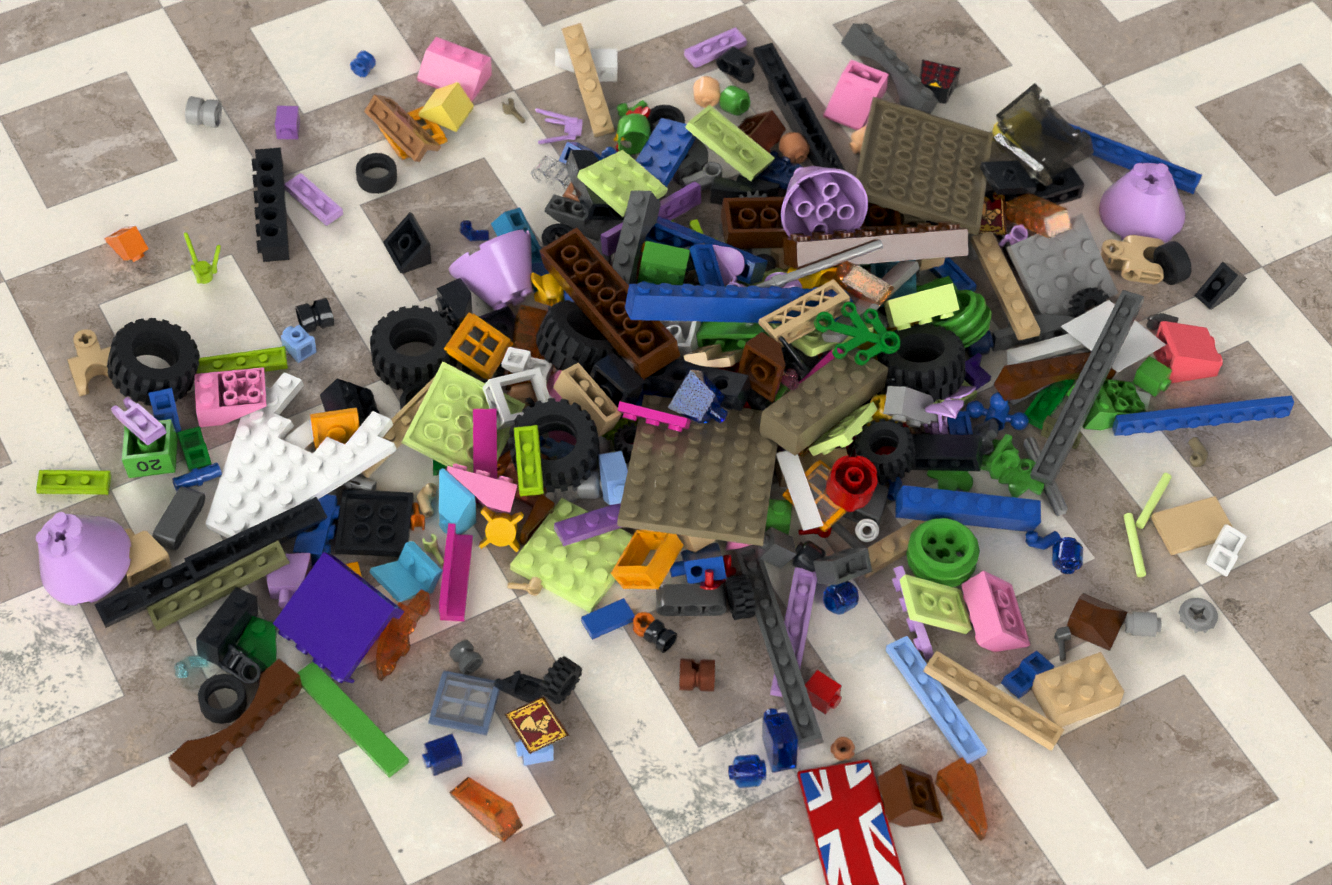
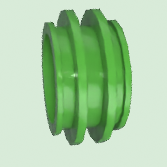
(970, 321)
(942, 563)

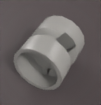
(200, 111)

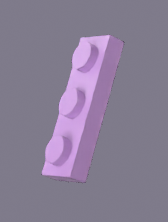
(714, 47)
(313, 199)

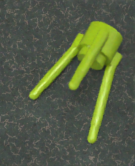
(202, 269)

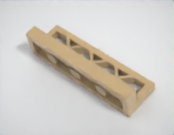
(804, 323)

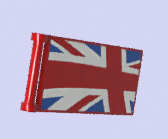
(850, 825)

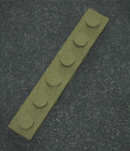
(217, 585)

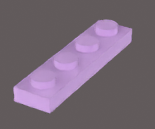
(922, 641)

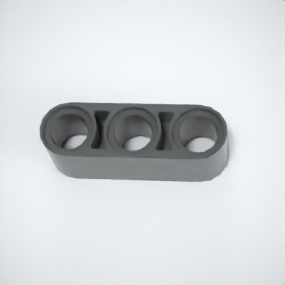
(179, 518)
(690, 600)

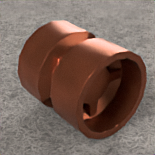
(697, 675)

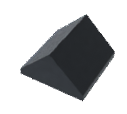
(408, 245)

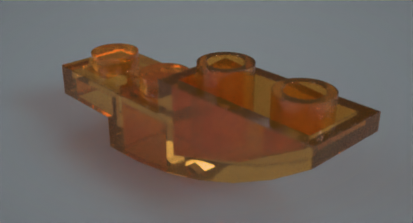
(395, 639)

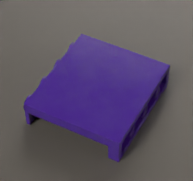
(335, 617)

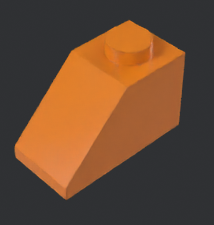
(127, 243)

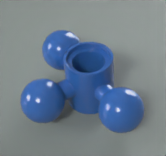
(999, 410)

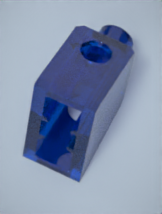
(698, 399)
(779, 730)

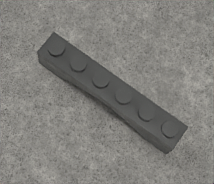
(912, 93)
(638, 220)

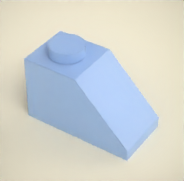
(613, 476)

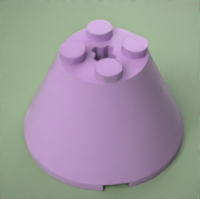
(823, 201)
(1143, 204)
(499, 270)
(82, 557)

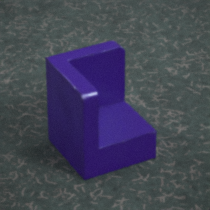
(975, 374)

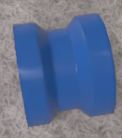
(363, 63)

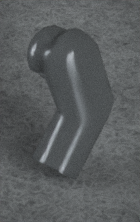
(1155, 319)

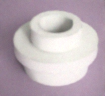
(867, 537)

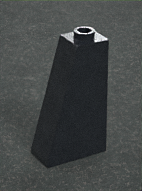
(592, 205)

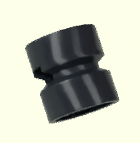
(315, 315)

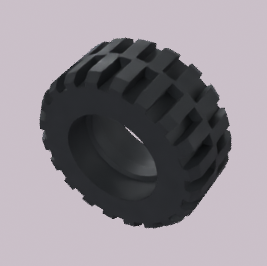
(404, 327)
(571, 338)
(158, 340)
(926, 361)
(570, 419)

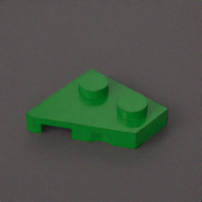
(260, 640)

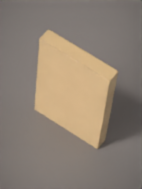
(1190, 525)

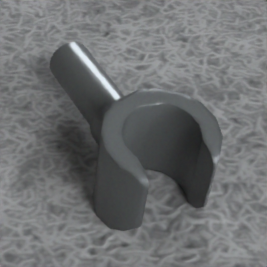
(1062, 634)

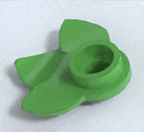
(952, 480)
(1020, 480)

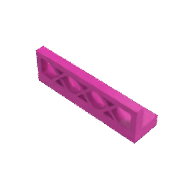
(455, 575)

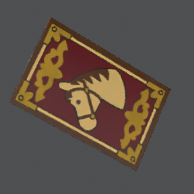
(993, 216)
(536, 725)

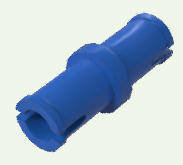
(197, 476)

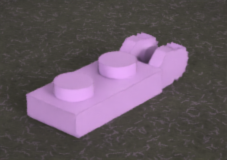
(139, 421)

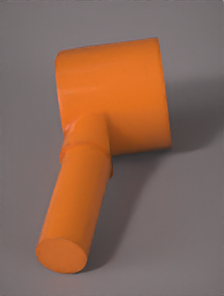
(417, 519)

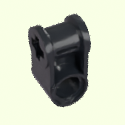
(737, 65)
(238, 663)

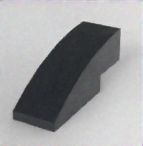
(729, 188)

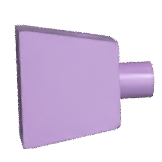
(287, 579)

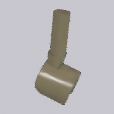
(510, 109)

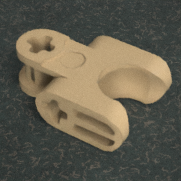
(1131, 258)
(89, 361)

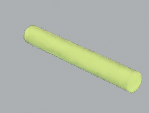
(1153, 500)
(1134, 545)

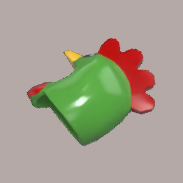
(635, 129)

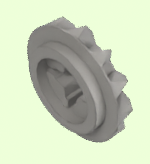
(1195, 606)

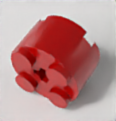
(851, 482)

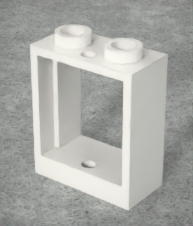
(496, 398)

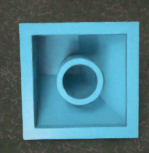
(456, 504)

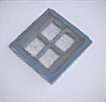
(464, 703)

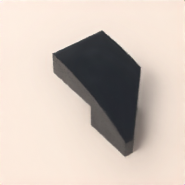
(520, 686)

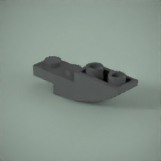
(571, 213)
(1049, 325)

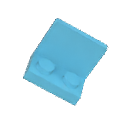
(408, 574)

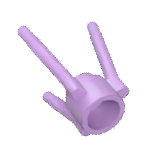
(572, 126)
(1016, 235)

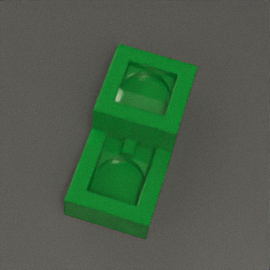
(194, 448)

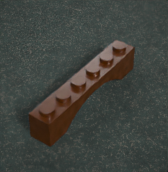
(1024, 378)
(199, 756)

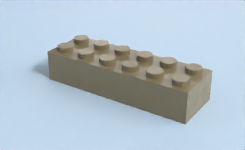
(822, 401)

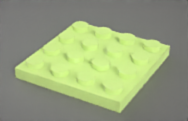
(445, 418)
(572, 571)

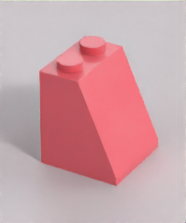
(1187, 352)

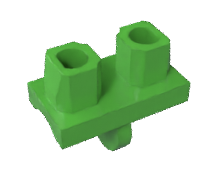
(1002, 457)

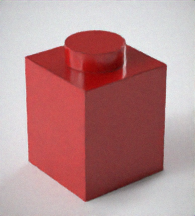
(823, 692)

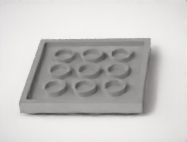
(1060, 268)

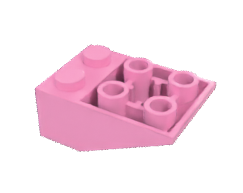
(855, 93)
(228, 395)
(489, 492)

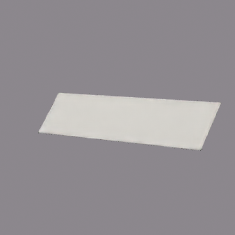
(799, 490)

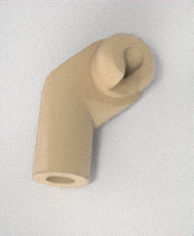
(425, 498)

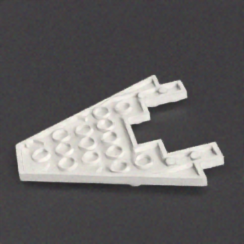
(272, 475)

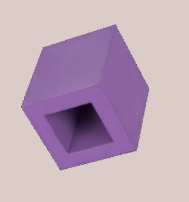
(287, 122)

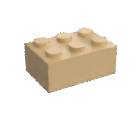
(1077, 690)

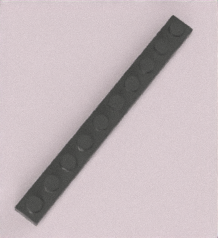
(1087, 388)
(780, 649)

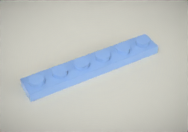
(936, 700)

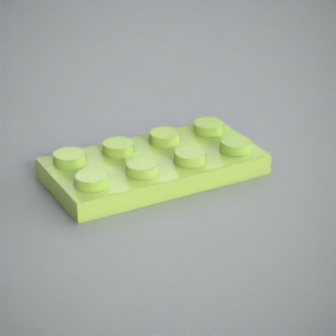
(729, 142)

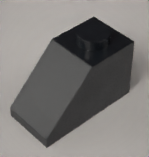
(1220, 285)

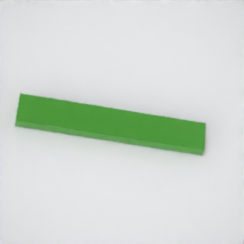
(352, 720)

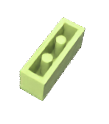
(921, 307)

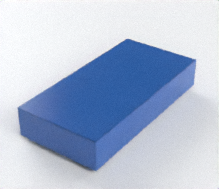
(607, 618)

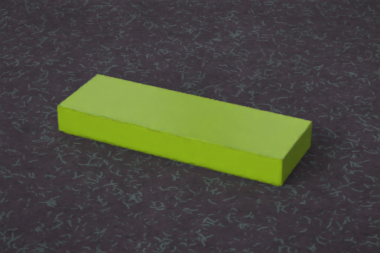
(528, 460)
(73, 482)

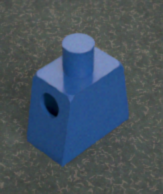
(694, 564)

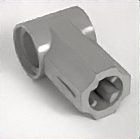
(704, 177)

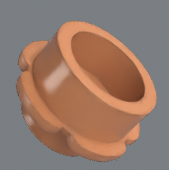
(845, 743)

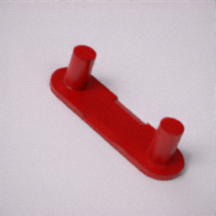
(709, 584)

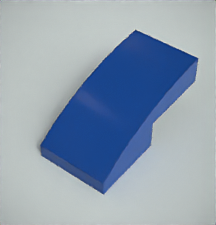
(165, 407)
(1022, 678)

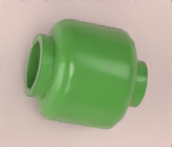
(734, 100)

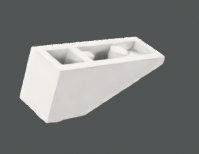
(604, 61)

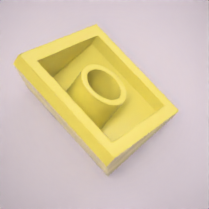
(448, 107)

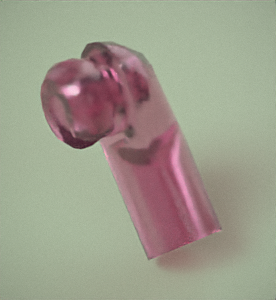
(789, 379)

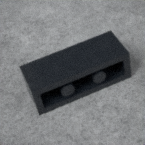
(948, 452)
(226, 625)

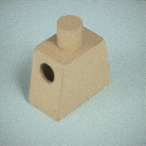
(146, 557)

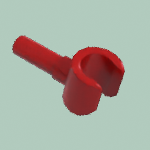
(821, 533)

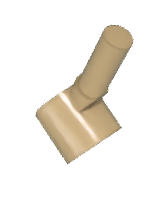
(533, 588)

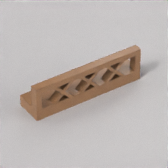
(400, 127)

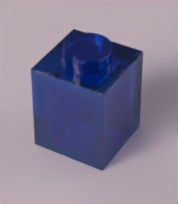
(442, 755)

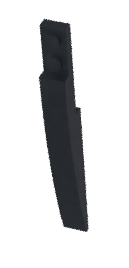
(795, 108)
(210, 560)

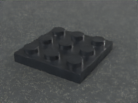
(374, 522)

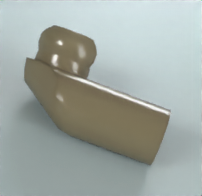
(1200, 453)

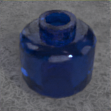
(1067, 555)
(841, 597)
(747, 771)

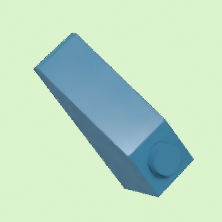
(515, 220)

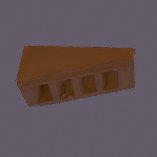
(538, 514)

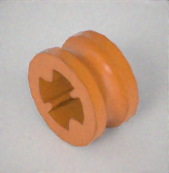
(637, 621)

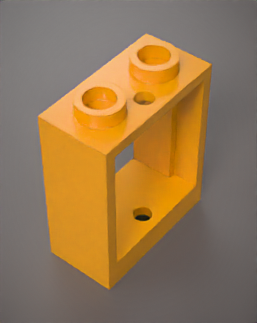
(628, 569)

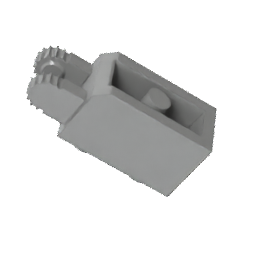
(908, 406)

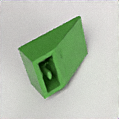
(1113, 399)

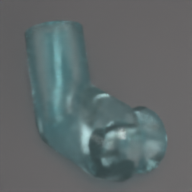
(189, 662)

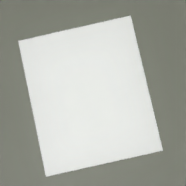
(1136, 346)

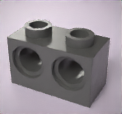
(842, 566)

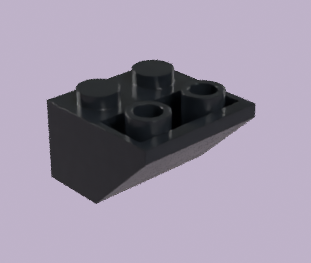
(454, 301)
(346, 395)

